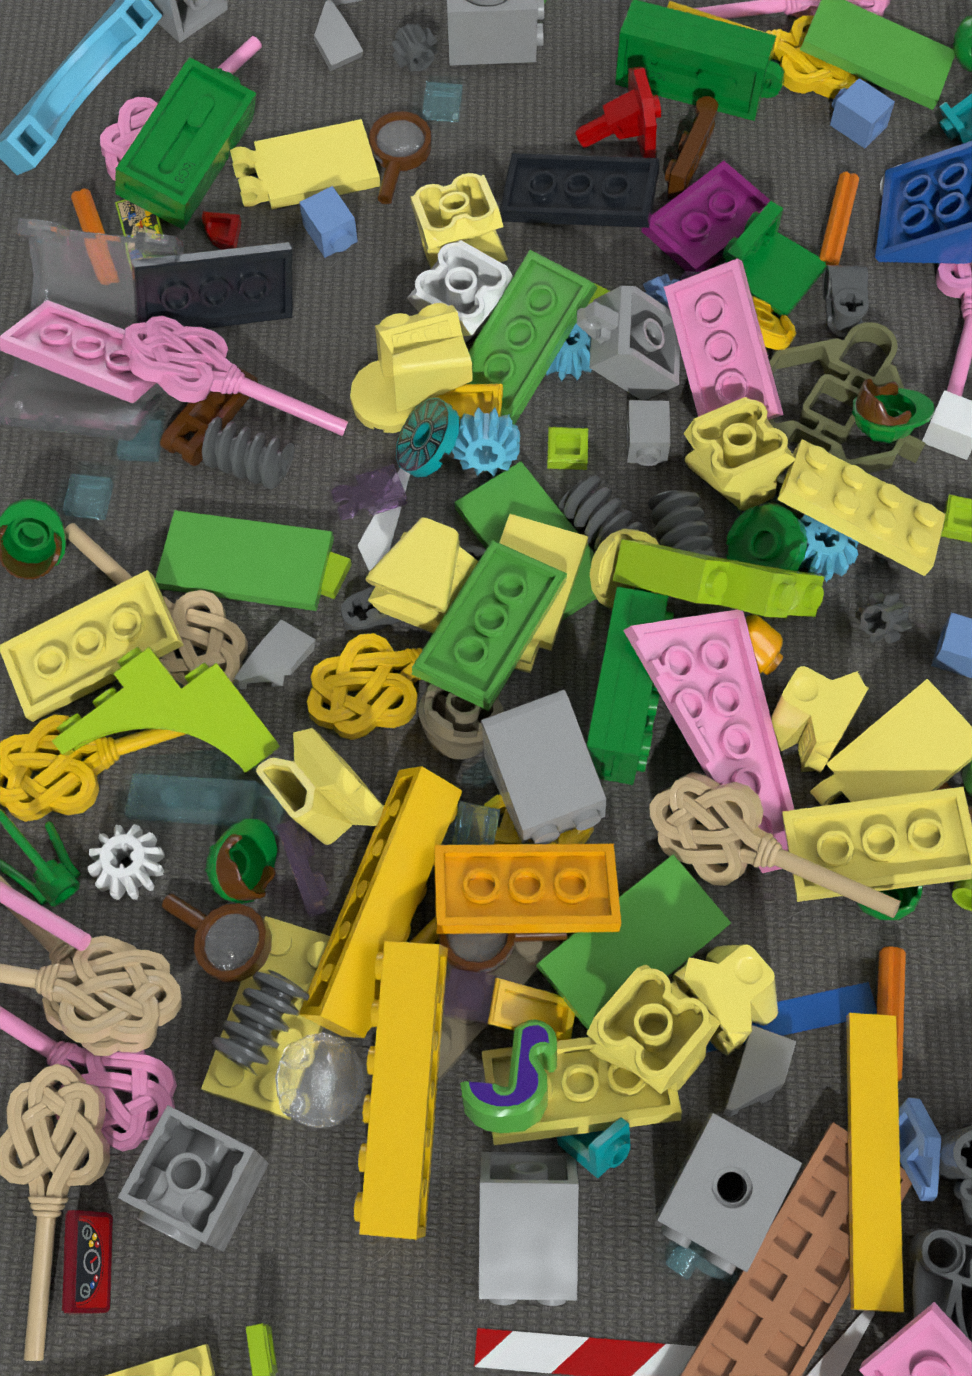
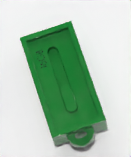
(699, 58)
(185, 142)
(625, 693)

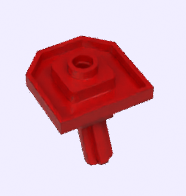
(627, 116)

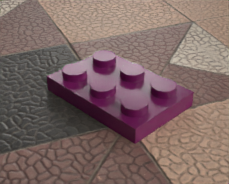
(705, 218)

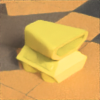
(457, 213)
(423, 354)
(738, 452)
(421, 575)
(816, 714)
(320, 789)
(734, 988)
(653, 1030)

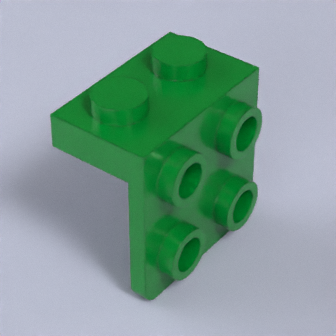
(773, 264)

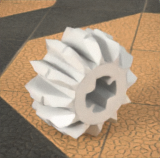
(114, 875)

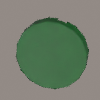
(768, 538)

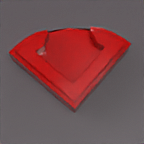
(222, 229)

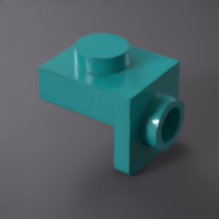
(958, 120)
(599, 1149)

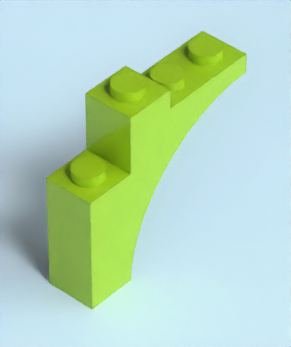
(718, 580)
(154, 700)

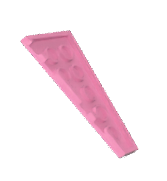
(719, 703)

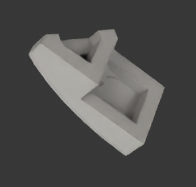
(336, 38)
(275, 656)
(760, 1070)

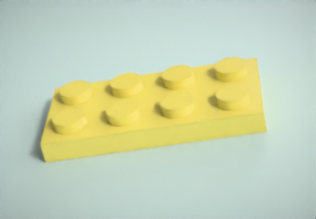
(863, 507)
(82, 645)
(884, 841)
(295, 956)
(585, 1094)

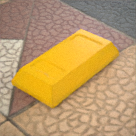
(471, 396)
(518, 1003)

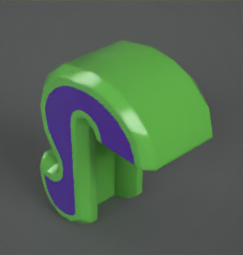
(526, 1097)

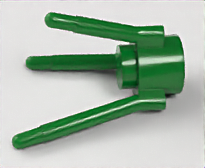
(54, 881)

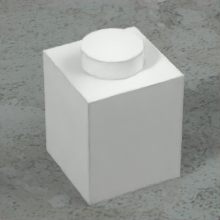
(951, 426)

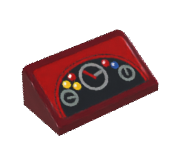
(87, 1262)

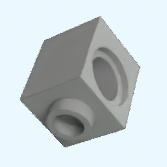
(648, 432)

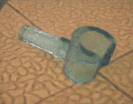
(686, 1260)

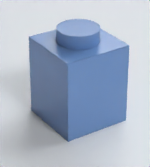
(861, 112)
(328, 222)
(955, 646)

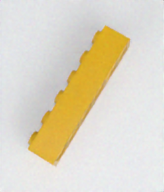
(381, 900)
(403, 1090)

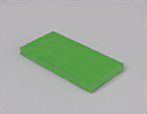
(879, 51)
(528, 329)
(521, 495)
(245, 560)
(489, 625)
(661, 927)

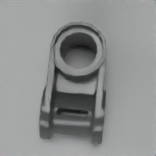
(845, 297)

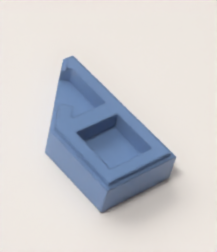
(919, 1148)

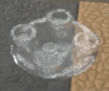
(319, 1080)

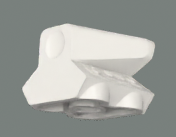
(466, 281)

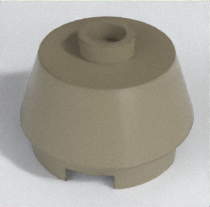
(453, 723)

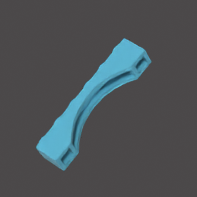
(52, 106)

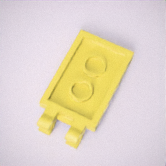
(306, 164)
(557, 549)
(903, 752)

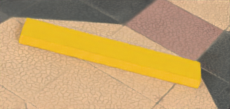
(874, 1164)

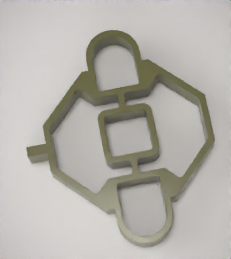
(843, 384)

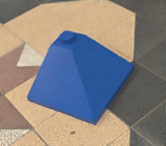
(928, 210)

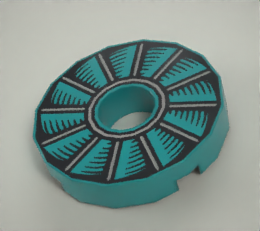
(426, 436)

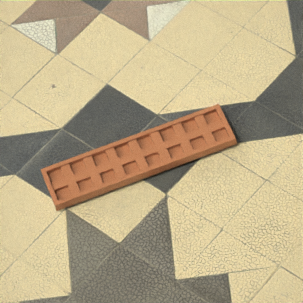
(795, 1281)

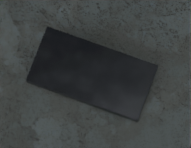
(580, 190)
(216, 286)

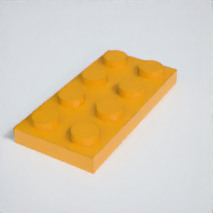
(526, 888)

